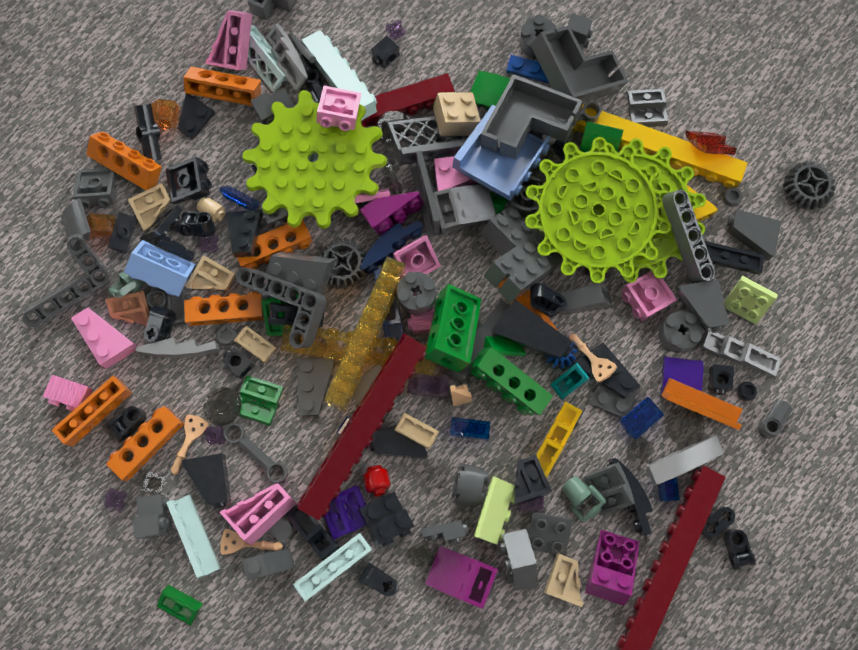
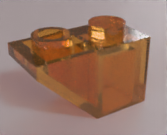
(165, 113)

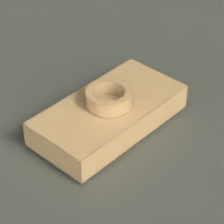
(255, 344)
(417, 431)

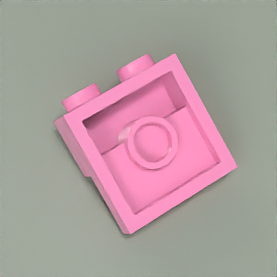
(338, 108)
(647, 296)

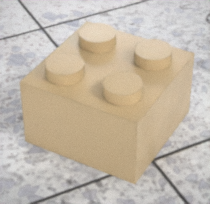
(456, 114)

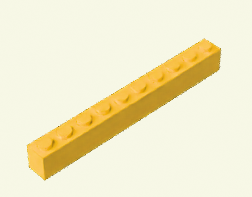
(711, 166)

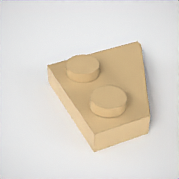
(150, 205)
(210, 276)
(564, 580)

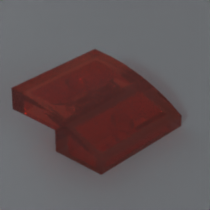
(710, 142)

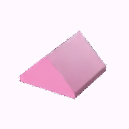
(418, 256)

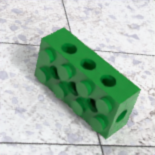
(453, 328)
(510, 382)

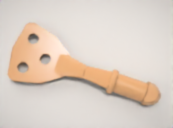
(595, 361)
(190, 436)
(240, 543)

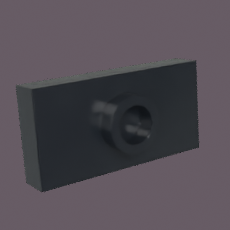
(122, 232)

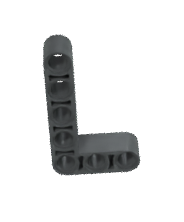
(70, 287)
(288, 295)

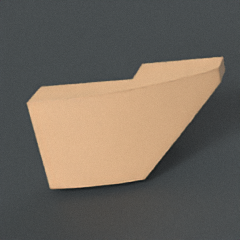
(460, 395)

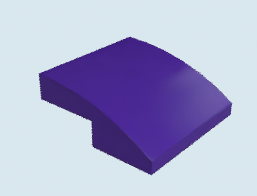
(684, 371)
(337, 516)

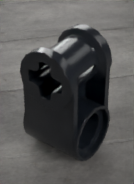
(196, 223)
(546, 299)
(160, 323)
(124, 425)
(739, 550)
(375, 578)

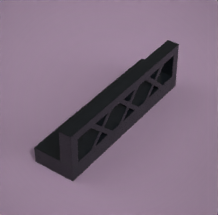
(735, 258)

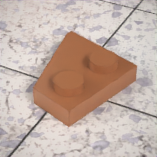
(130, 307)

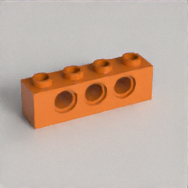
(221, 86)
(123, 160)
(279, 237)
(194, 307)
(92, 411)
(118, 459)

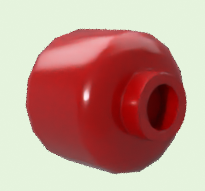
(376, 480)

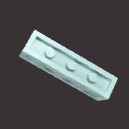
(264, 53)
(193, 536)
(332, 567)

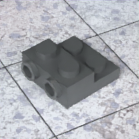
(95, 187)
(451, 531)

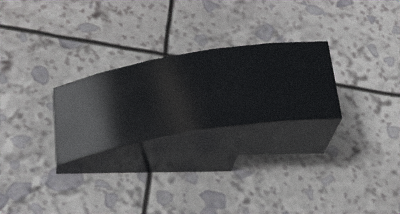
(312, 533)

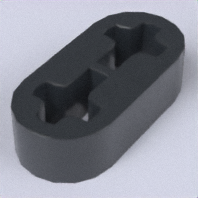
(721, 526)

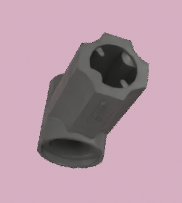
(776, 418)

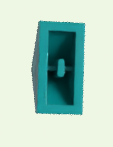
(570, 381)

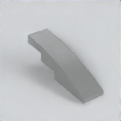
(288, 57)
(172, 349)
(741, 353)
(685, 460)

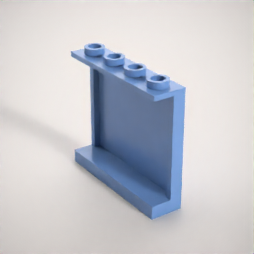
(494, 169)

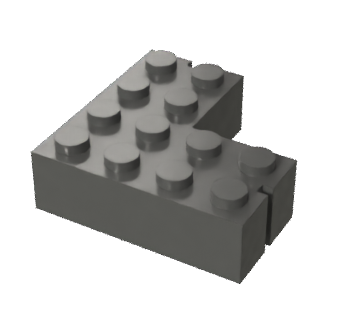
(572, 71)
(527, 108)
(518, 254)

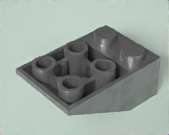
(463, 207)

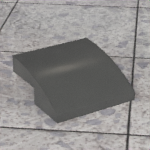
(647, 101)
(75, 222)
(612, 486)

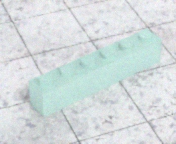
(337, 70)

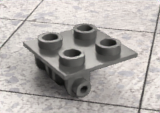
(549, 533)

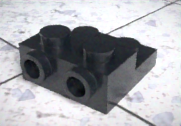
(188, 180)
(386, 519)

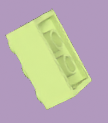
(495, 511)

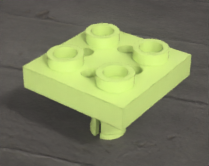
(749, 295)

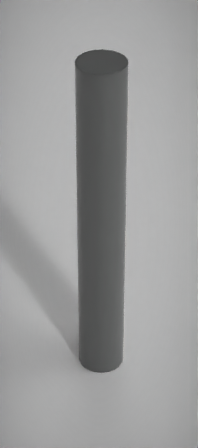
(298, 44)

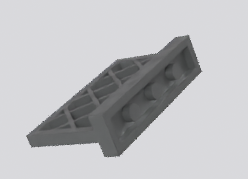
(431, 150)
(424, 185)

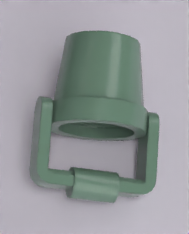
(130, 285)
(578, 493)

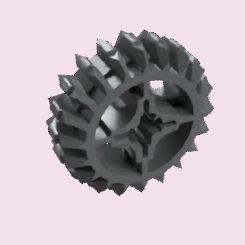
(803, 192)
(348, 258)

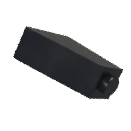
(391, 443)
(210, 478)

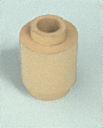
(213, 208)

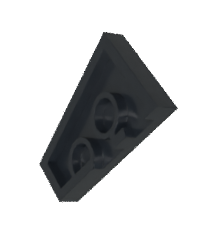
(244, 231)
(620, 382)

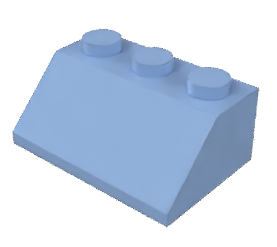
(159, 268)

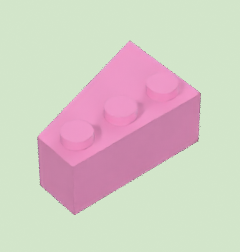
(232, 42)
(448, 177)
(102, 338)
(258, 514)

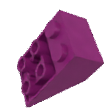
(389, 211)
(613, 568)
(461, 577)

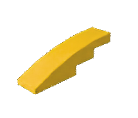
(557, 436)

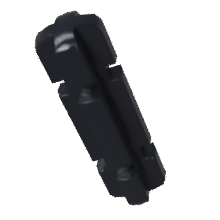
(176, 248)

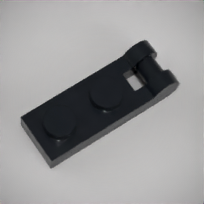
(290, 312)

